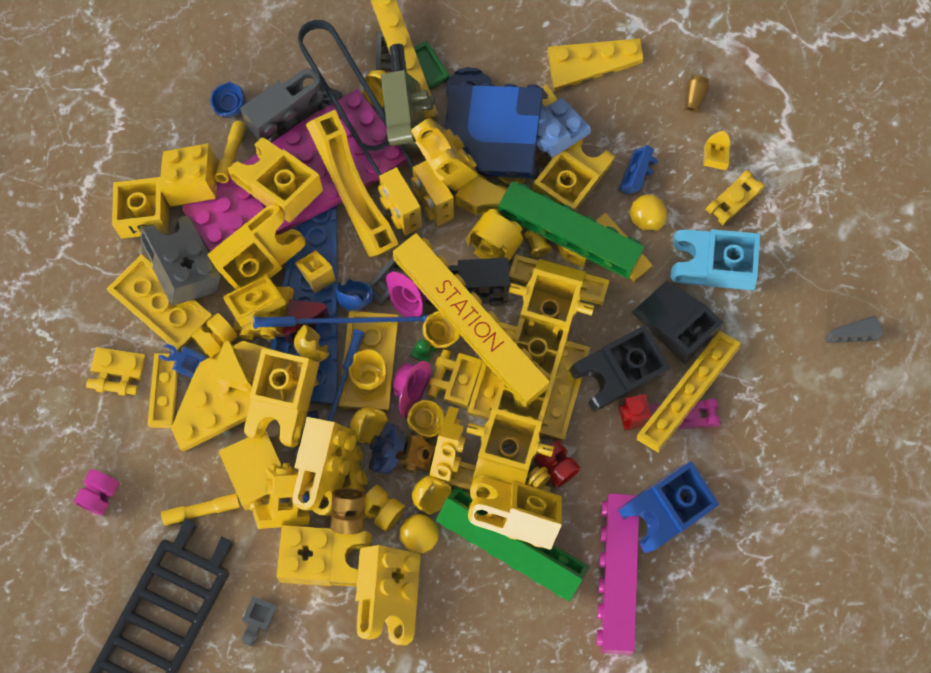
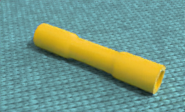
(234, 140)
(216, 505)

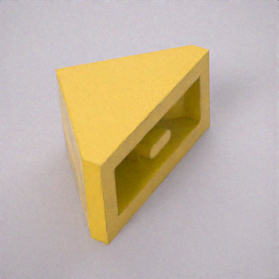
(316, 271)
(230, 369)

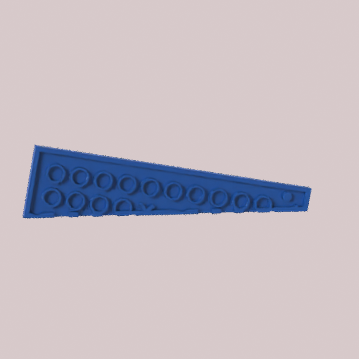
(319, 235)

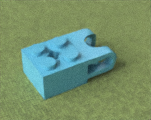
(719, 258)

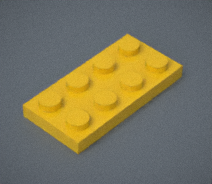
(144, 296)
(378, 337)

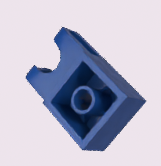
(670, 505)

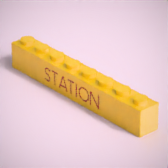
(471, 320)

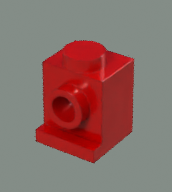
(635, 412)

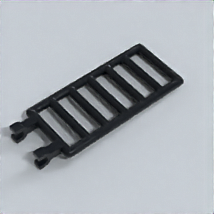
(197, 619)

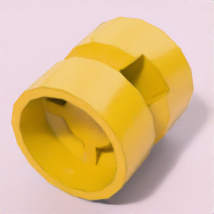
(214, 335)
(382, 508)

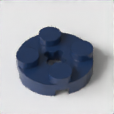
(386, 447)

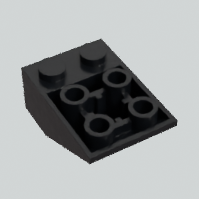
(678, 320)

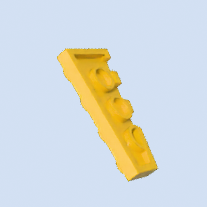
(591, 60)

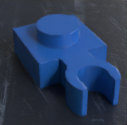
(184, 361)

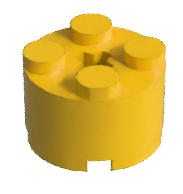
(495, 236)

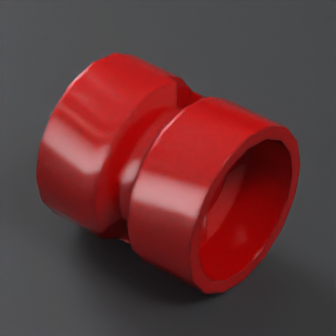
(559, 465)

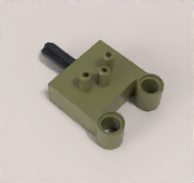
(403, 102)

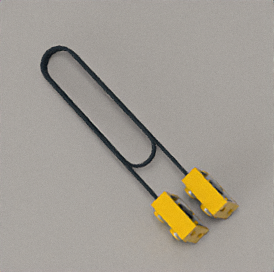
(393, 188)

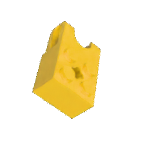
(445, 154)
(572, 175)
(278, 179)
(256, 249)
(279, 400)
(322, 463)
(517, 511)
(329, 556)
(387, 593)

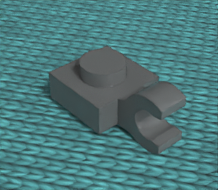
(258, 616)

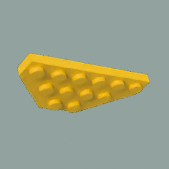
(213, 407)

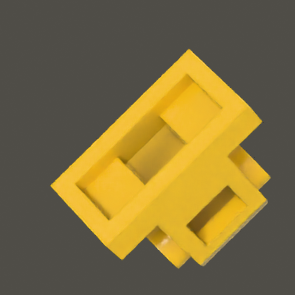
(280, 484)

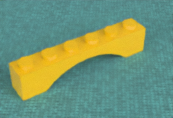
(335, 152)
(481, 195)

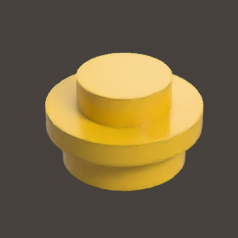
(538, 477)

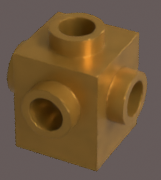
(415, 455)

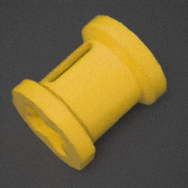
(538, 244)

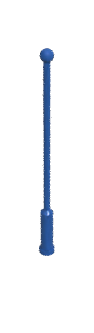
(292, 321)
(353, 349)

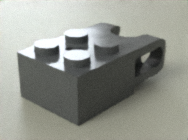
(282, 106)
(180, 262)

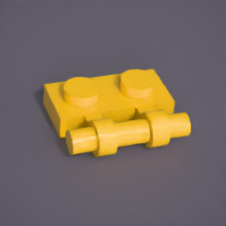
(116, 364)
(462, 380)

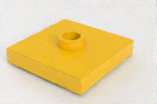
(254, 300)

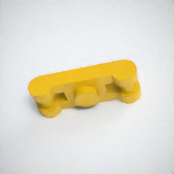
(735, 197)

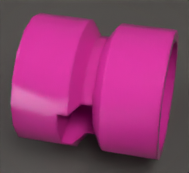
(96, 492)

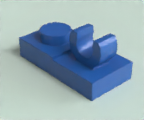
(637, 169)

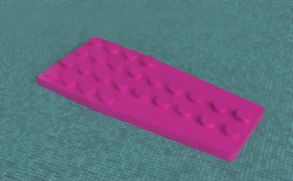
(234, 206)

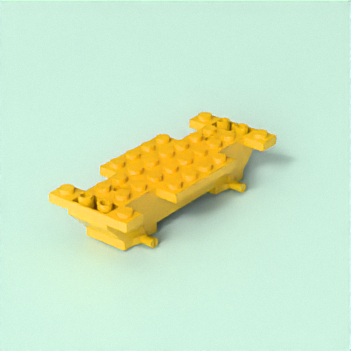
(546, 341)

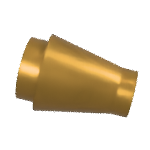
(696, 91)

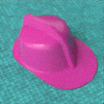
(405, 295)
(410, 384)

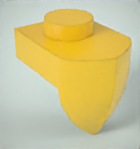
(717, 151)

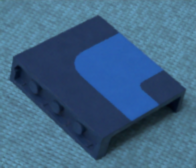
(497, 126)

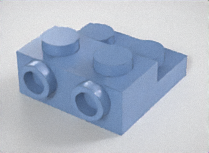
(560, 128)

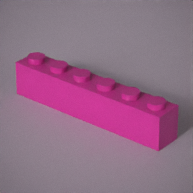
(618, 579)

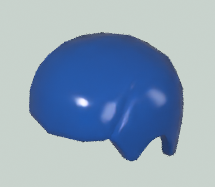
(227, 100)
(354, 295)

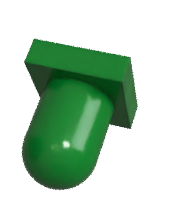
(423, 351)

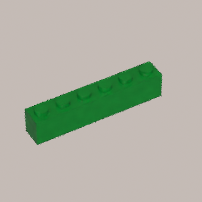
(571, 229)
(547, 567)

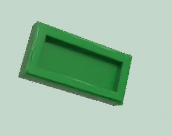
(431, 65)

